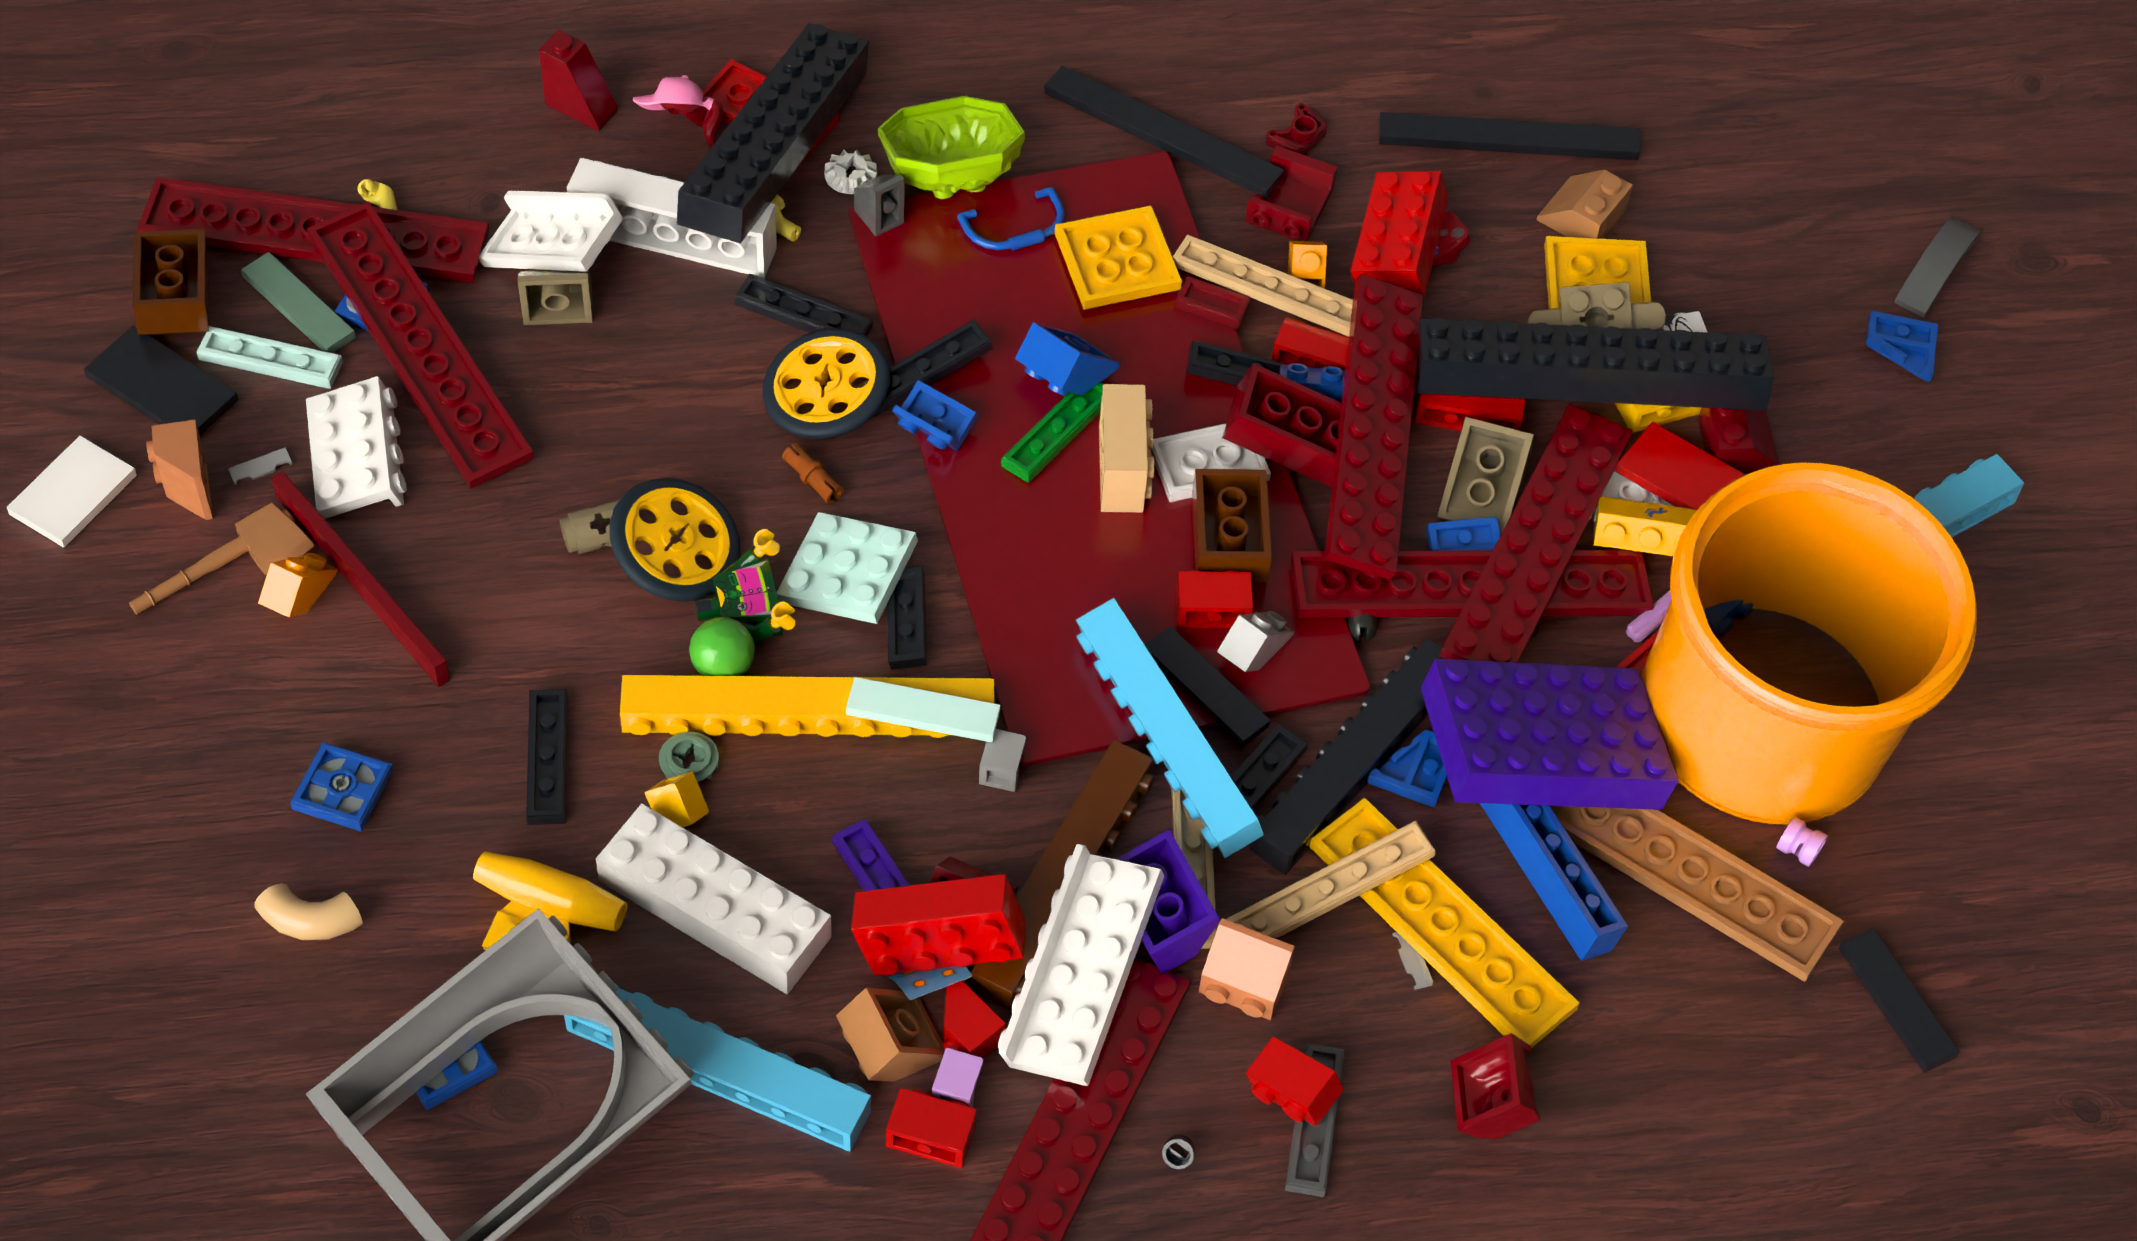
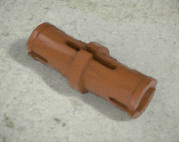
(813, 473)

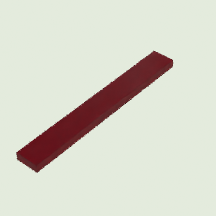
(361, 579)

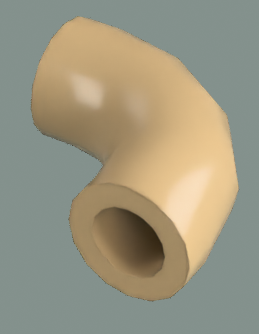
(307, 919)

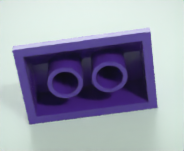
(1182, 912)

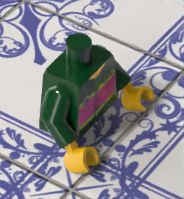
(749, 593)

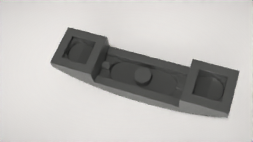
(1937, 265)

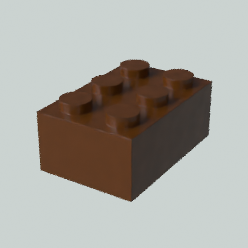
(171, 281)
(1232, 521)

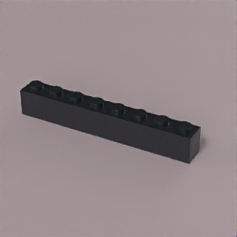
(1345, 764)

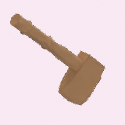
(265, 534)

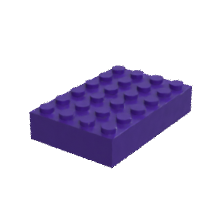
(1547, 735)

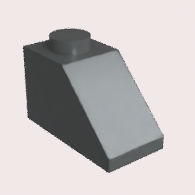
(881, 203)

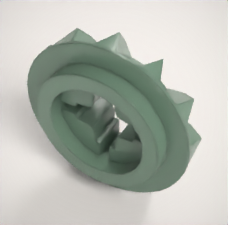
(680, 746)

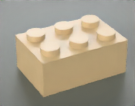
(1125, 448)

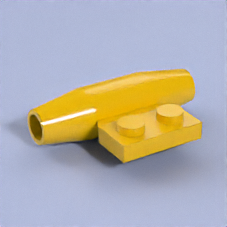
(553, 891)

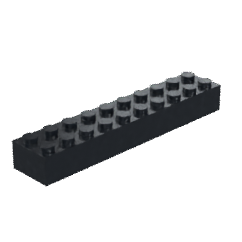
(772, 133)
(1594, 364)

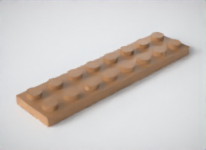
(1706, 882)

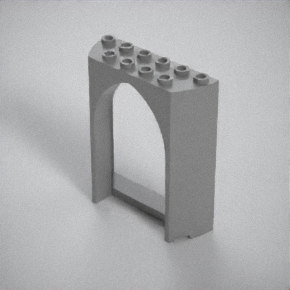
(515, 979)

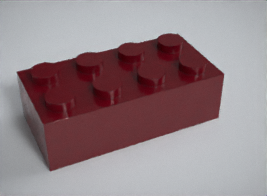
(1285, 423)

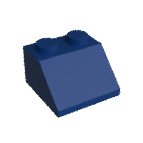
(1064, 360)

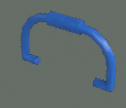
(1019, 241)

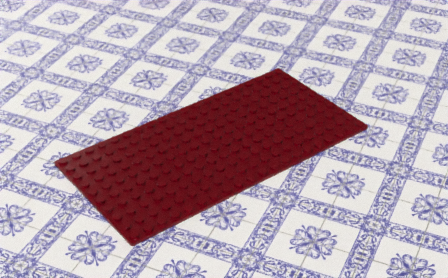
(1043, 548)

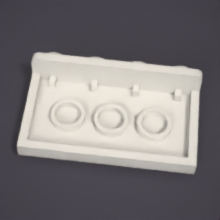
(552, 231)
(355, 447)

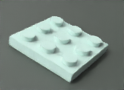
(847, 567)

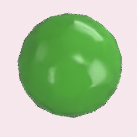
(722, 648)

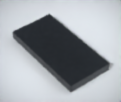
(160, 382)

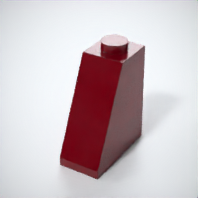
(574, 81)

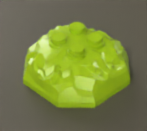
(952, 144)

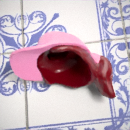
(686, 98)

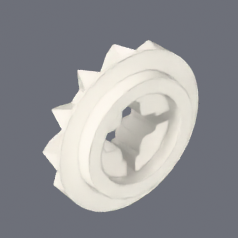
(836, 168)

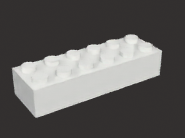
(650, 220)
(714, 898)

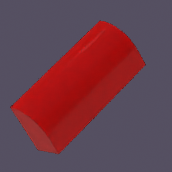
(1310, 345)

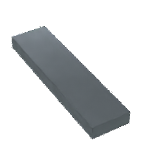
(1312, 1144)

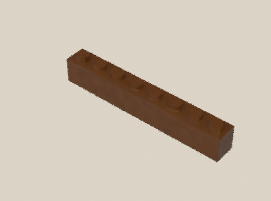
(1093, 822)

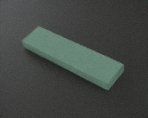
(298, 303)

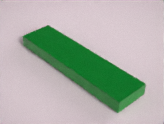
(1052, 433)

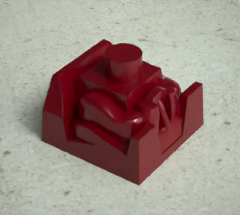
(1494, 1089)

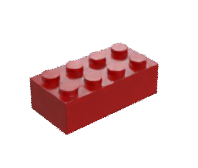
(1402, 229)
(939, 925)

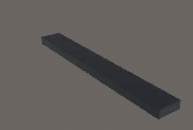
(1164, 131)
(1509, 136)

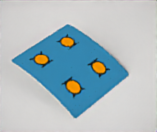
(923, 982)

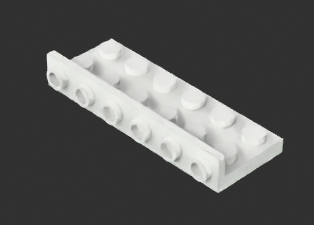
(1080, 967)

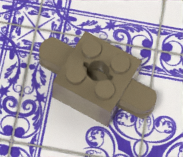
(1601, 307)

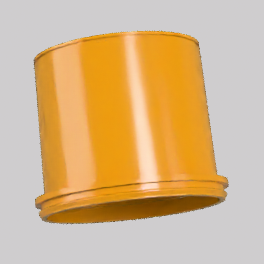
(1844, 559)

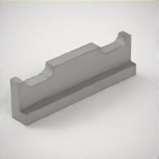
(259, 466)
(1414, 963)

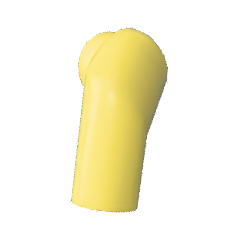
(377, 194)
(783, 226)

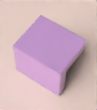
(957, 1076)

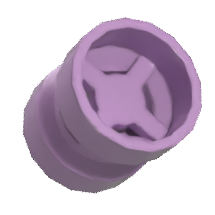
(1802, 841)

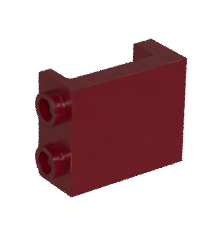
(1297, 199)

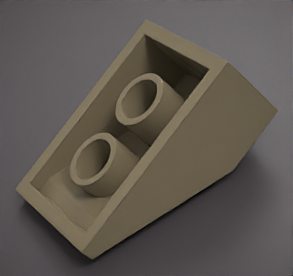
(1486, 472)

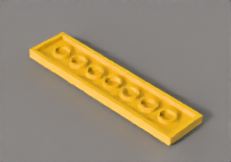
(1454, 934)

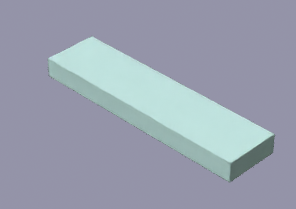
(270, 357)
(923, 709)

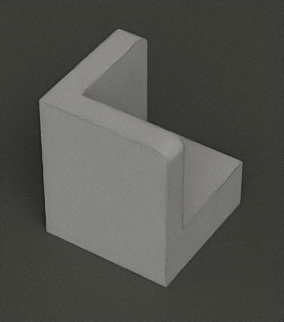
(1001, 760)

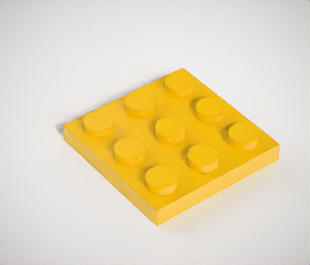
(1117, 257)
(1596, 262)

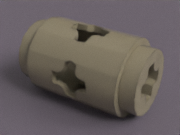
(578, 532)

